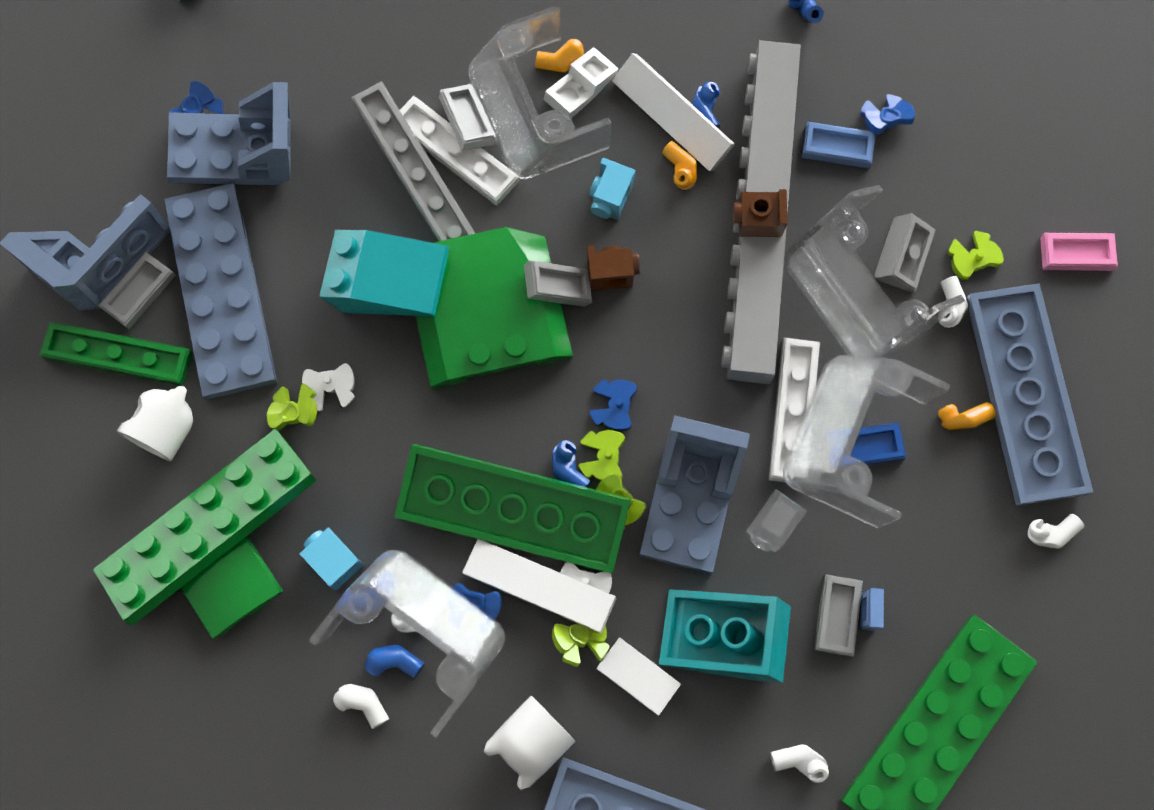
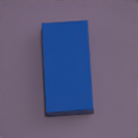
(879, 444)

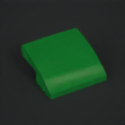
(232, 588)

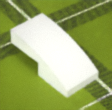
(581, 84)

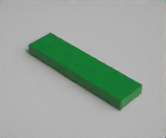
(116, 353)

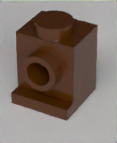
(756, 224)
(611, 267)

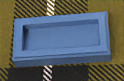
(838, 145)

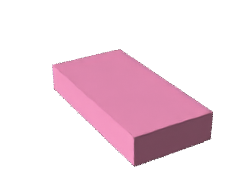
(1079, 251)

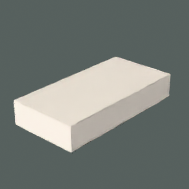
(638, 676)

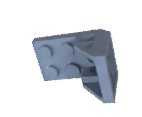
(234, 147)
(94, 270)
(693, 494)

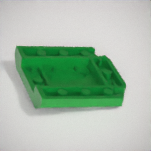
(485, 311)

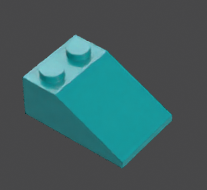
(383, 274)
(726, 634)

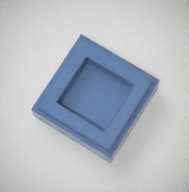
(872, 609)

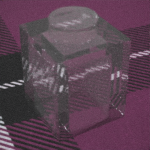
(775, 522)

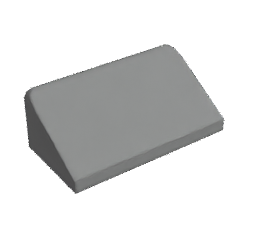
(905, 252)

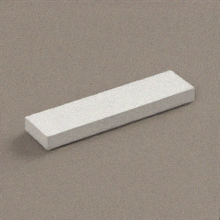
(673, 112)
(473, 165)
(794, 393)
(539, 585)

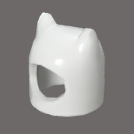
(159, 422)
(529, 742)

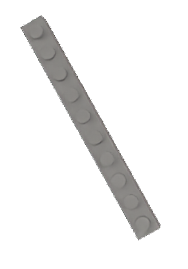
(760, 260)

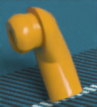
(562, 59)
(685, 165)
(969, 419)

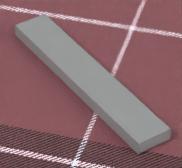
(411, 163)

